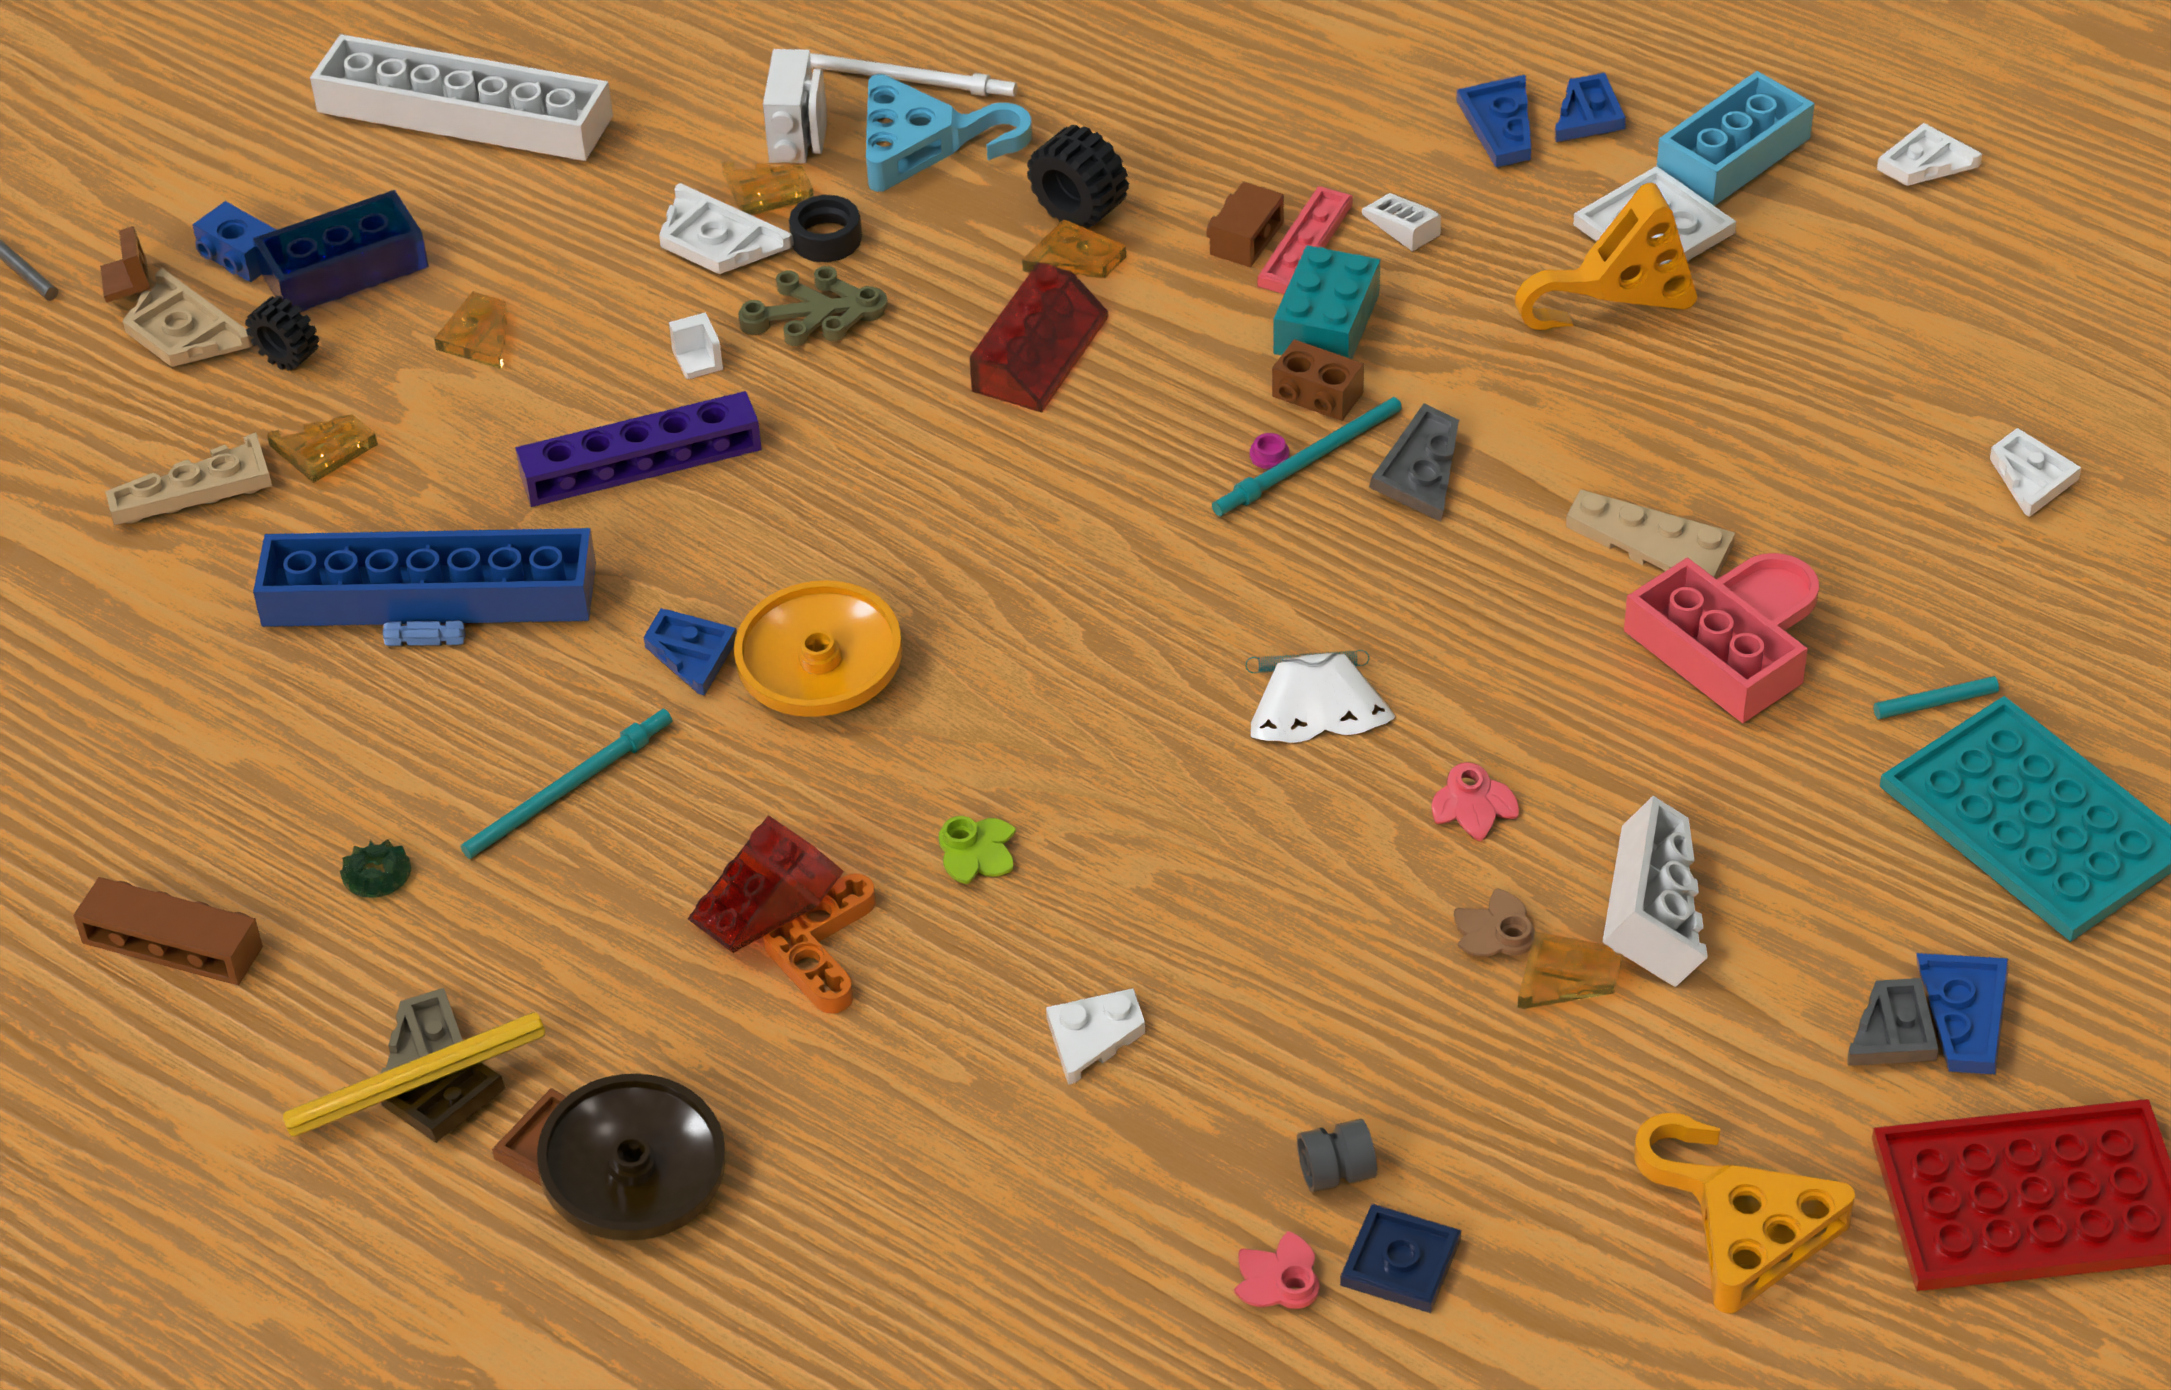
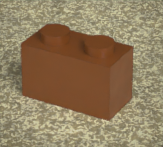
(1246, 224)

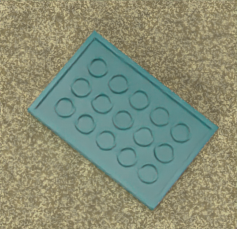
(2035, 817)

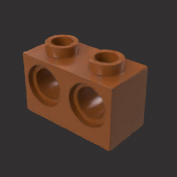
(1318, 380)

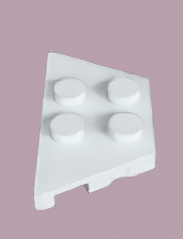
(718, 233)

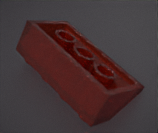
(1037, 339)

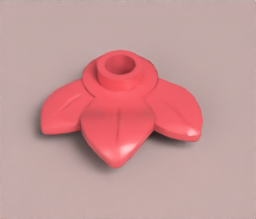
(1474, 804)
(1272, 1275)

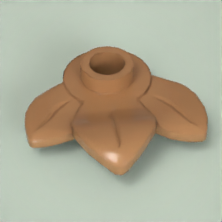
(1495, 929)

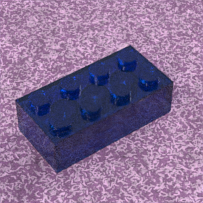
(341, 251)

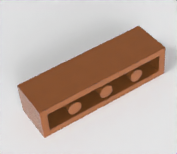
(168, 930)

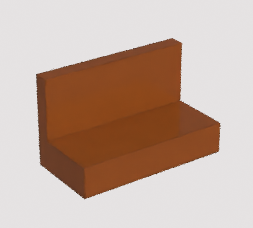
(128, 274)

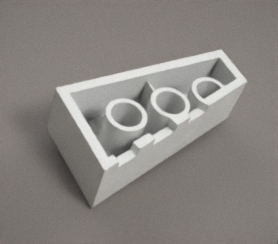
(1653, 895)

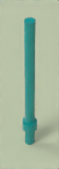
(1250, 489)
(631, 739)

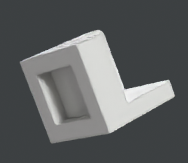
(695, 346)

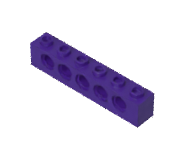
(638, 448)

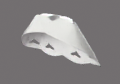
(1320, 693)

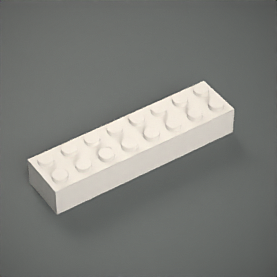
(462, 97)

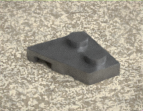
(1894, 1026)

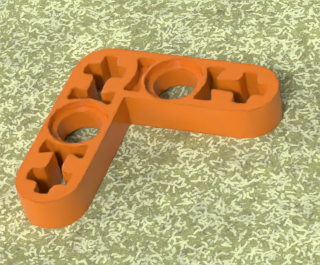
(805, 943)

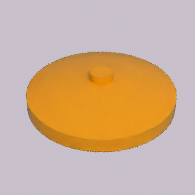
(818, 648)

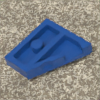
(1589, 109)
(690, 646)

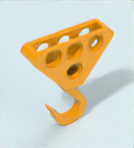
(1620, 265)
(1746, 1211)

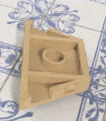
(182, 324)

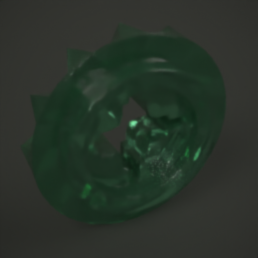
(373, 882)

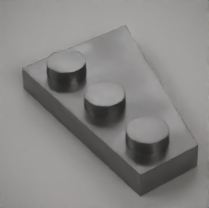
(1420, 463)

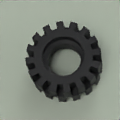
(282, 333)

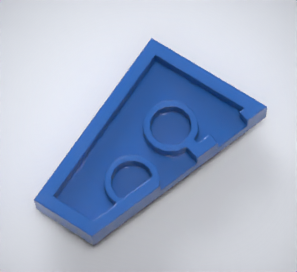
(1499, 118)

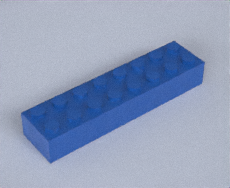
(425, 577)

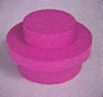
(1268, 450)

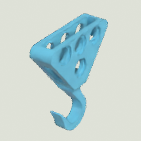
(928, 131)

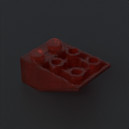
(764, 887)

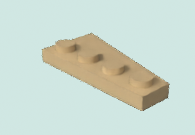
(191, 484)
(1649, 533)

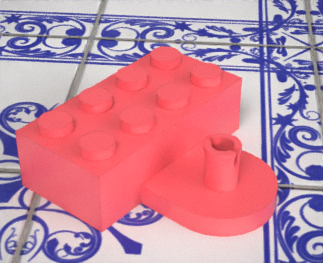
(1729, 629)

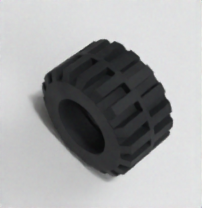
(1078, 176)

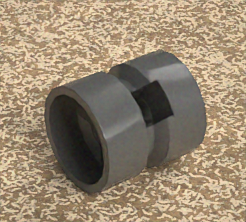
(1336, 1155)

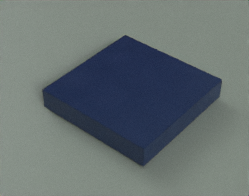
(1400, 1258)

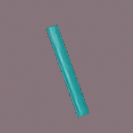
(1936, 697)

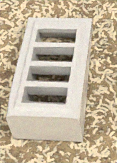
(1417, 227)

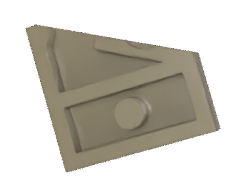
(422, 1027)

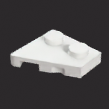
(1927, 156)
(2032, 470)
(1094, 1029)

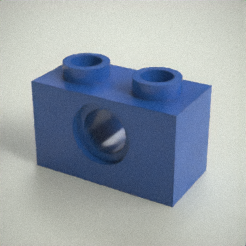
(227, 239)

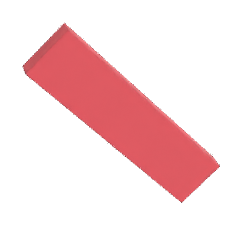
(1312, 228)

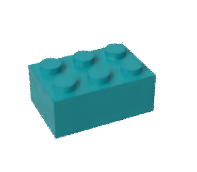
(1327, 301)

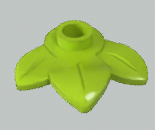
(975, 847)

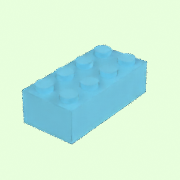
(1736, 137)

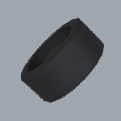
(822, 210)

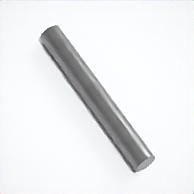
(27, 272)

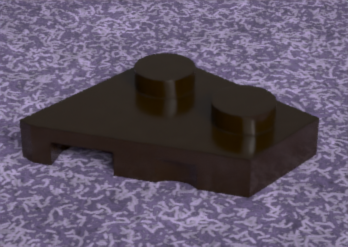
(447, 1101)

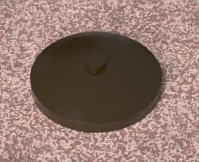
(631, 1157)

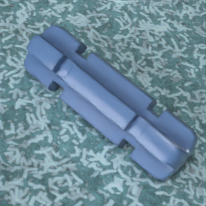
(424, 633)

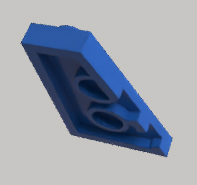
(1966, 1007)

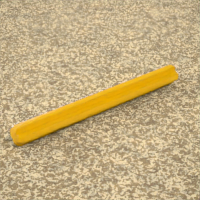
(413, 1074)

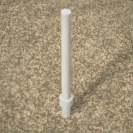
(978, 83)

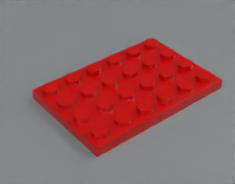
(2029, 1193)

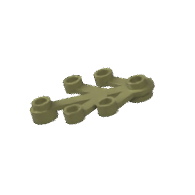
(858, 304)

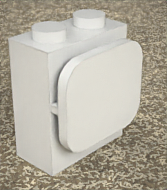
(794, 107)

